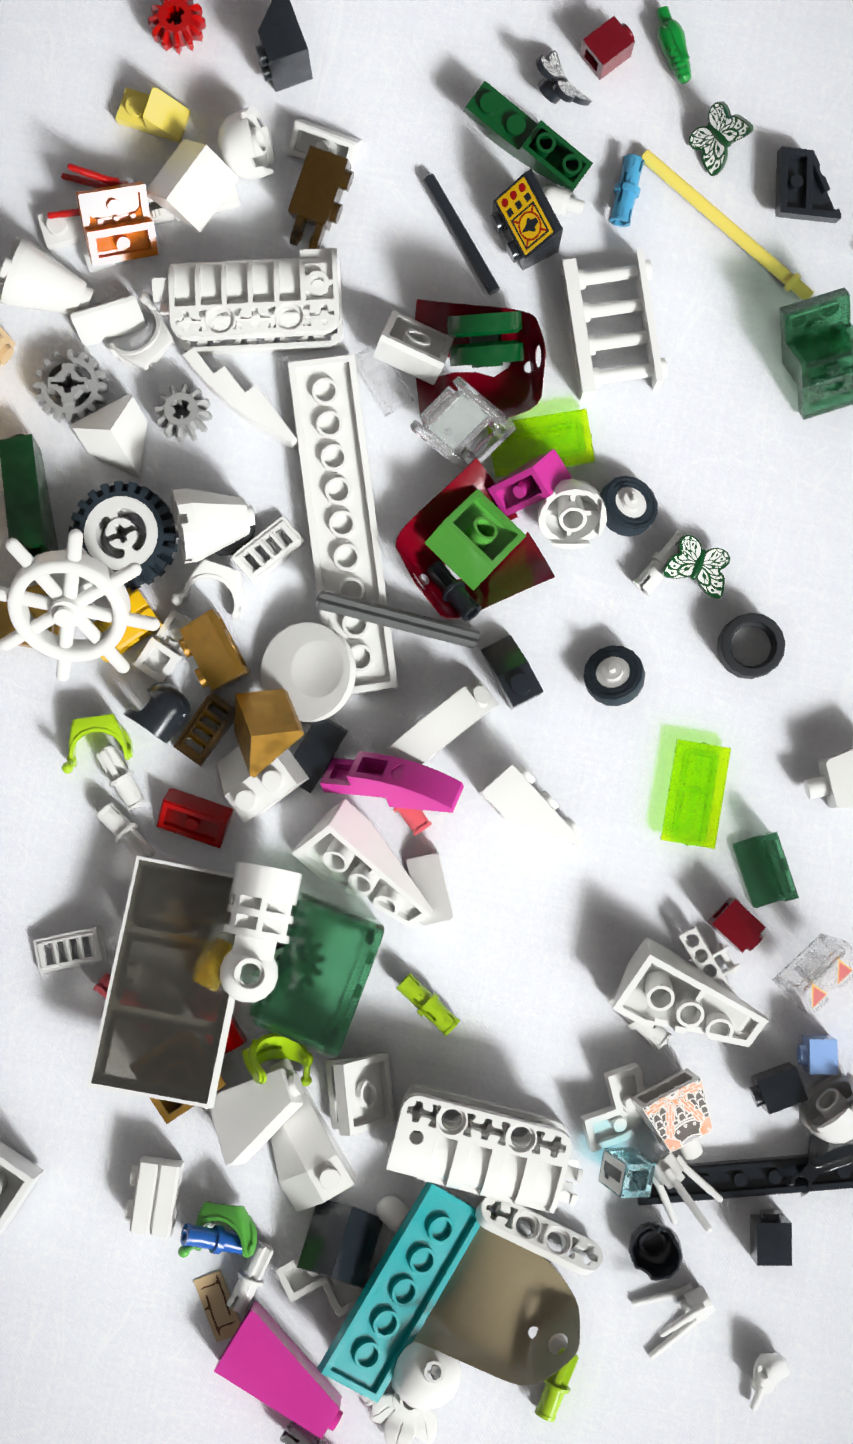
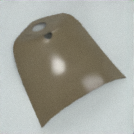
(494, 1303)

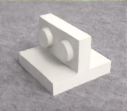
(360, 1093)

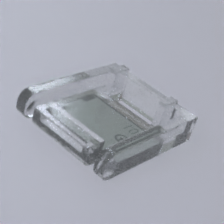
(457, 419)

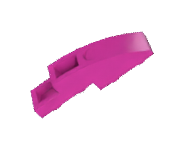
(396, 779)

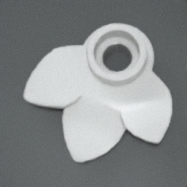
(403, 1421)

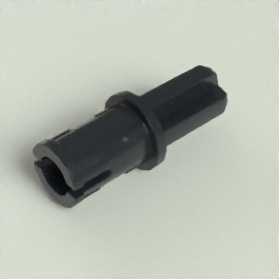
(453, 591)

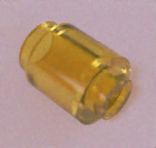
(209, 962)

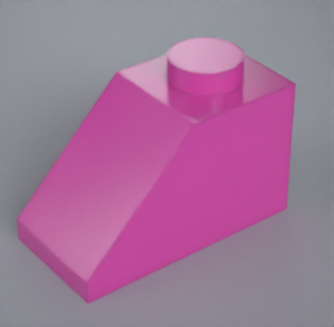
(529, 483)

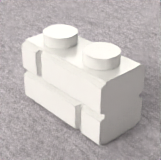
(155, 1196)

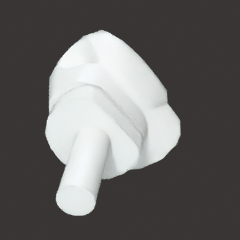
(767, 1371)

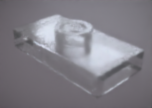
(382, 381)

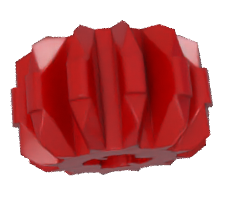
(177, 35)

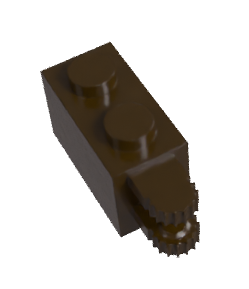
(319, 194)

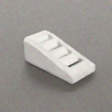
(240, 556)
(96, 944)

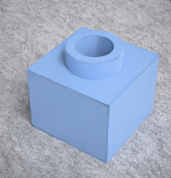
(818, 1054)

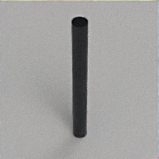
(461, 234)

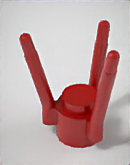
(100, 181)

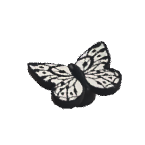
(555, 84)

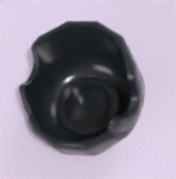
(655, 1250)

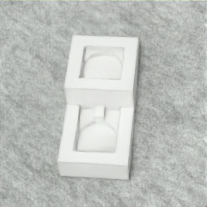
(163, 649)

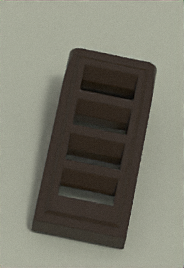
(196, 721)

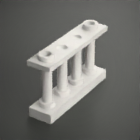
(586, 345)

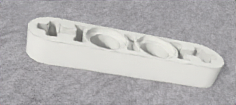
(537, 1240)

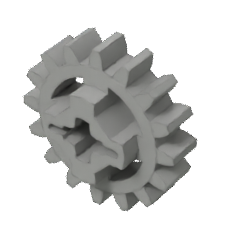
(70, 373)

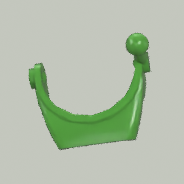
(234, 1216)

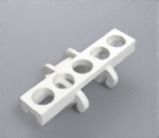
(720, 976)

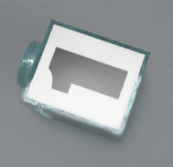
(626, 1172)

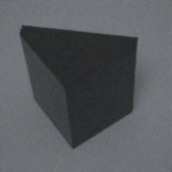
(340, 1243)

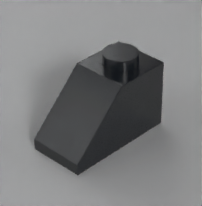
(512, 672)

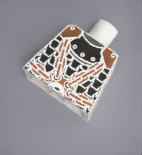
(676, 1112)

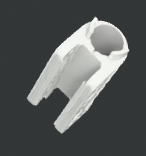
(251, 299)

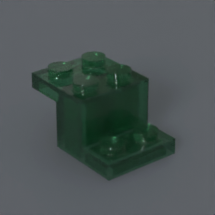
(819, 351)

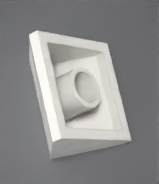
(192, 184)
(413, 347)

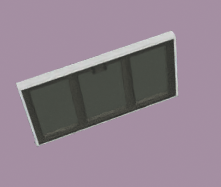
(157, 1025)

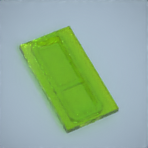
(536, 435)
(695, 794)

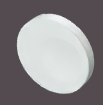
(312, 667)

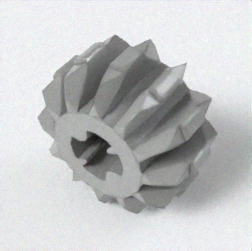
(171, 421)

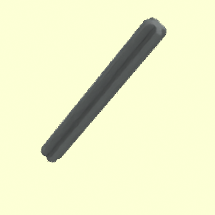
(397, 619)

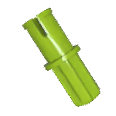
(555, 1389)

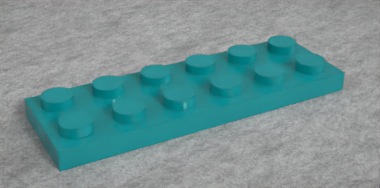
(401, 1292)

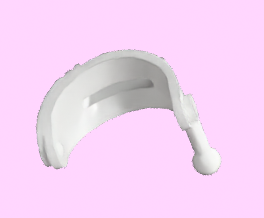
(154, 349)
(230, 577)

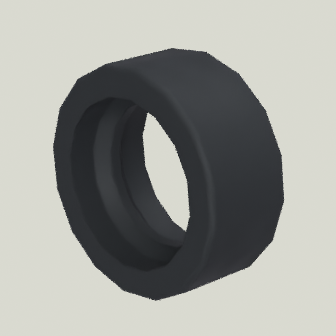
(772, 631)

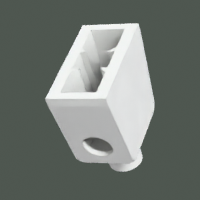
(835, 780)

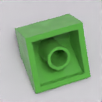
(475, 539)

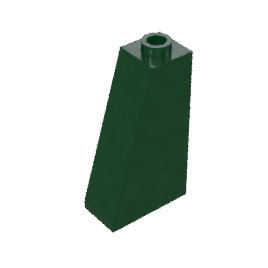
(27, 495)

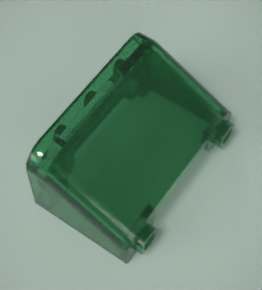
(320, 975)

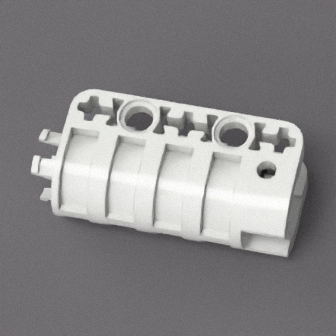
(479, 1156)

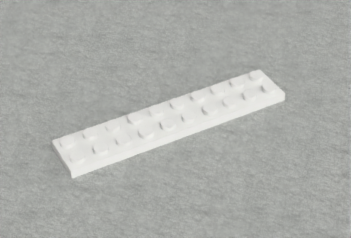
(342, 508)

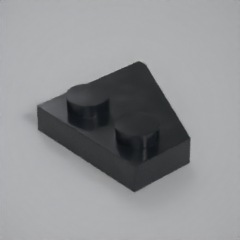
(802, 187)

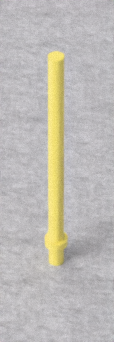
(790, 280)

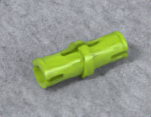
(428, 1004)

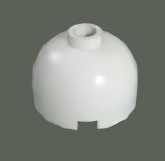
(245, 145)
(572, 514)
(830, 1108)
(415, 1385)

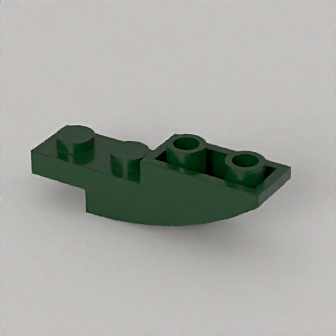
(526, 140)

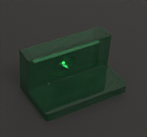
(765, 869)

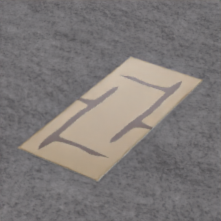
(214, 1297)

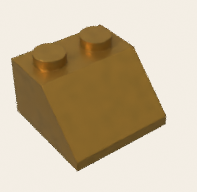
(213, 651)

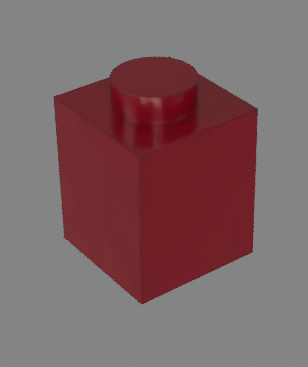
(607, 47)
(737, 925)

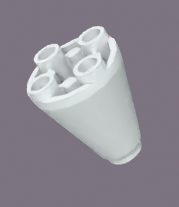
(41, 282)

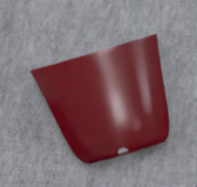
(512, 389)
(517, 572)

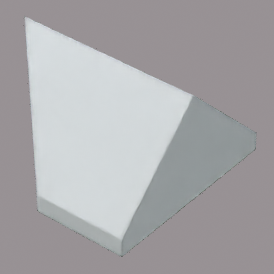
(115, 434)

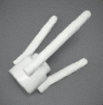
(669, 1173)
(695, 1306)

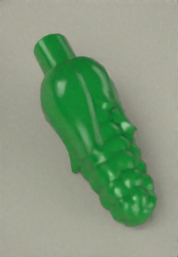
(673, 44)

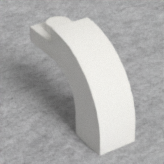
(444, 723)

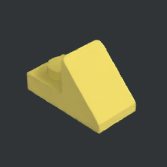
(153, 114)

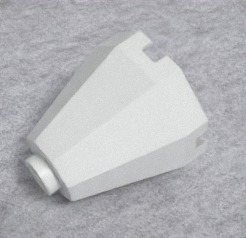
(208, 522)

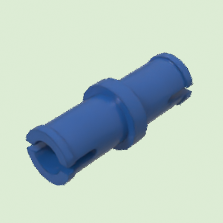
(214, 1239)

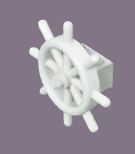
(79, 594)

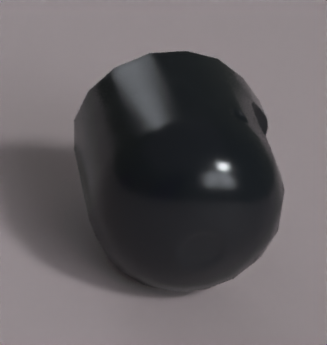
(163, 713)

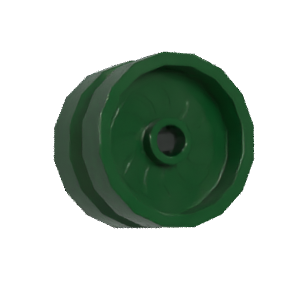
(484, 334)

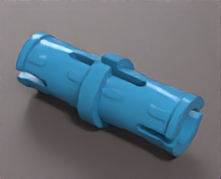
(626, 190)

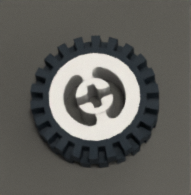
(111, 506)

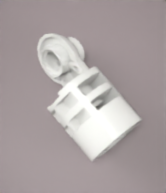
(259, 921)

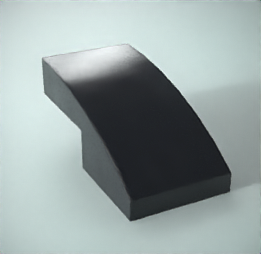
(318, 750)

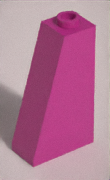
(279, 1374)

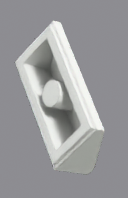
(310, 133)
(109, 320)
(429, 878)

